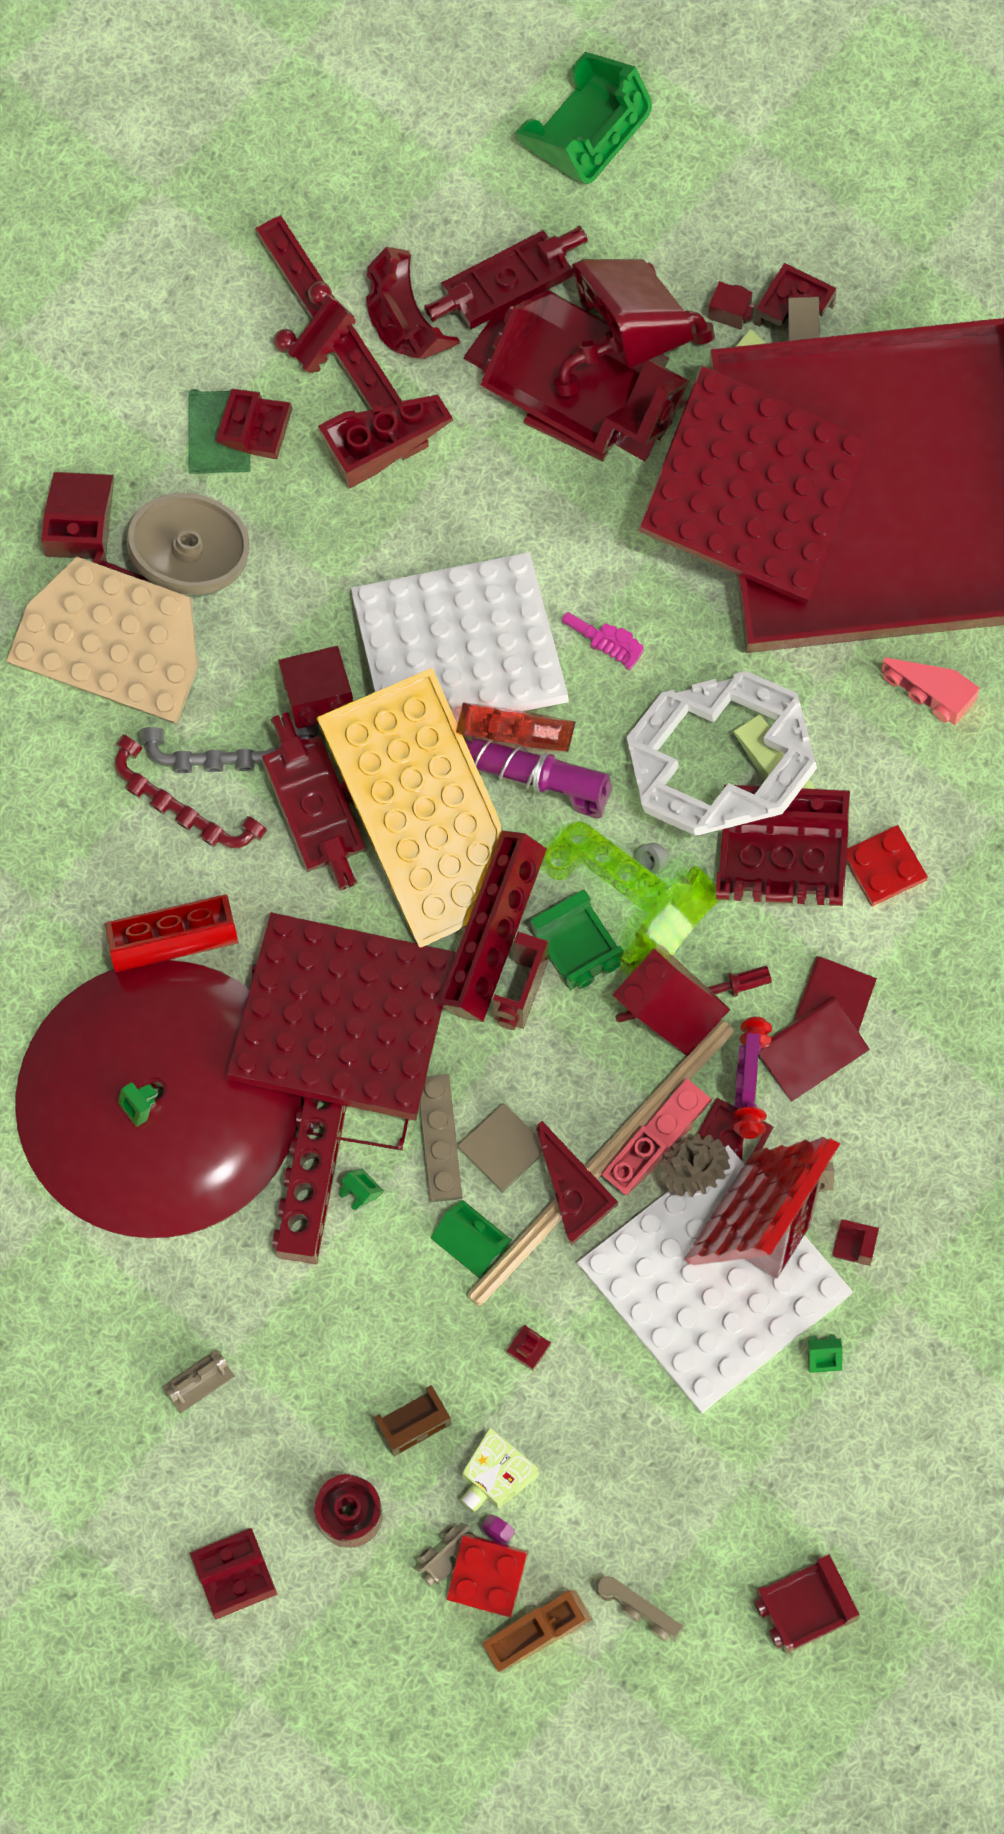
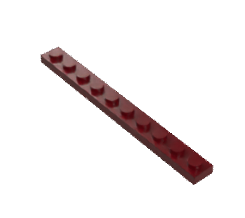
(352, 351)

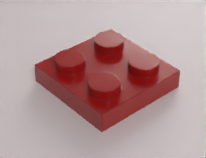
(885, 865)
(487, 1575)

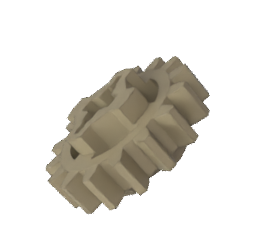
(694, 1165)

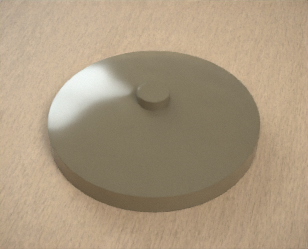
(188, 543)

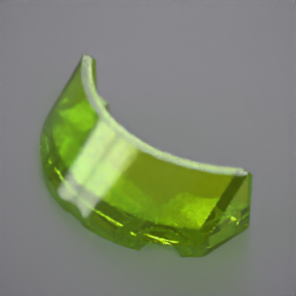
(672, 918)

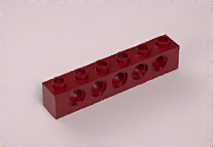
(492, 926)
(306, 1245)

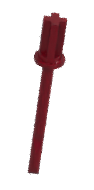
(736, 983)

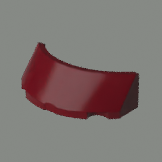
(396, 311)

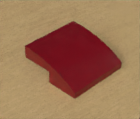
(254, 423)
(233, 1573)

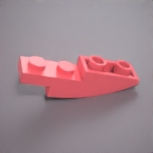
(656, 1138)

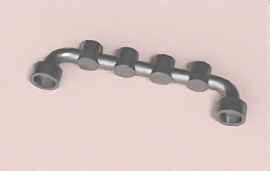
(212, 759)

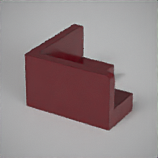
(792, 284)

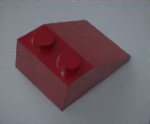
(671, 1000)

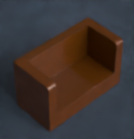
(413, 1422)

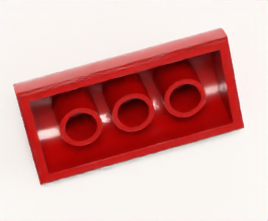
(171, 933)

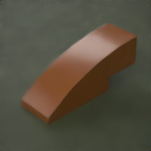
(537, 1630)

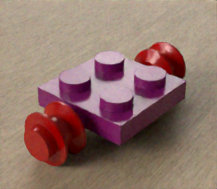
(752, 1042)

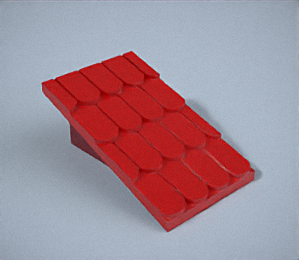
(766, 1207)

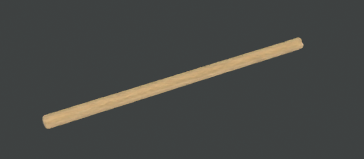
(551, 1215)

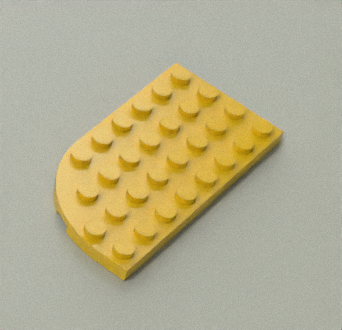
(417, 800)

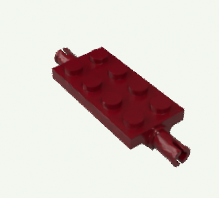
(507, 278)
(313, 802)

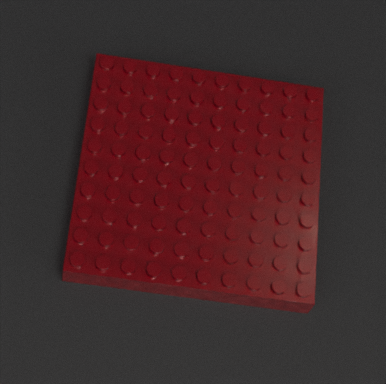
(927, 503)

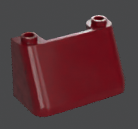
(634, 306)

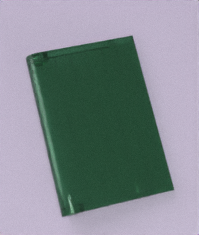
(205, 453)

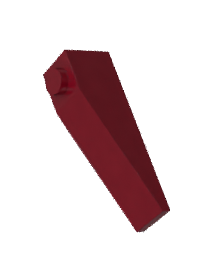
(376, 438)

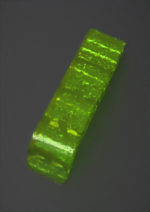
(609, 871)

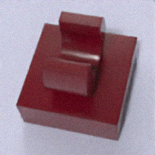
(528, 1348)

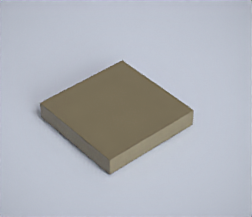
(502, 1147)

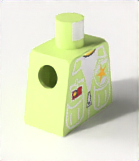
(496, 1473)

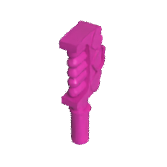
(612, 641)

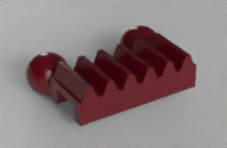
(320, 333)

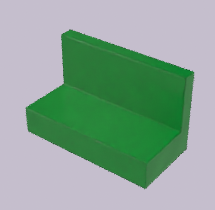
(470, 1238)

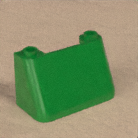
(593, 120)

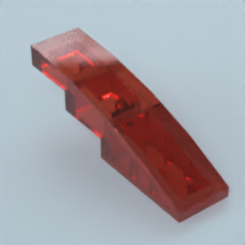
(515, 727)

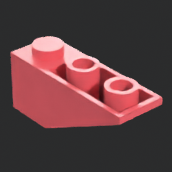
(937, 687)

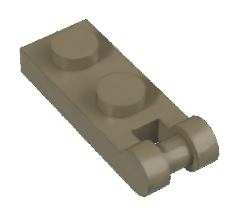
(638, 1608)

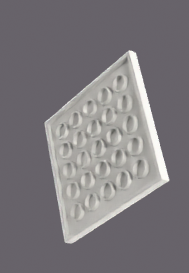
(471, 624)
(711, 1319)

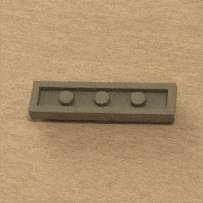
(440, 1139)

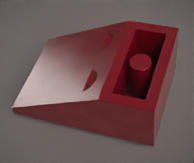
(77, 515)

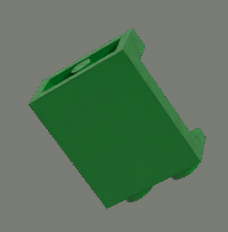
(577, 941)

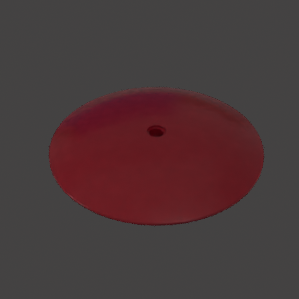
(205, 1140)

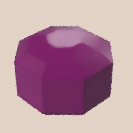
(498, 1529)

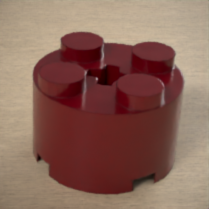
(330, 1515)

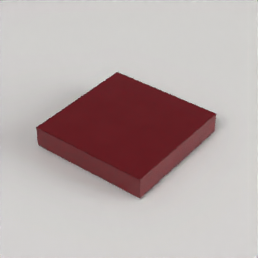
(720, 1125)

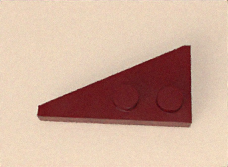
(577, 1191)

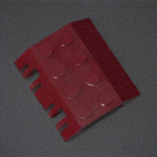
(789, 851)

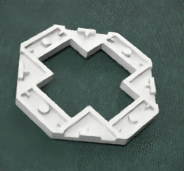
(733, 804)

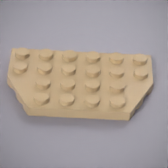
(111, 638)

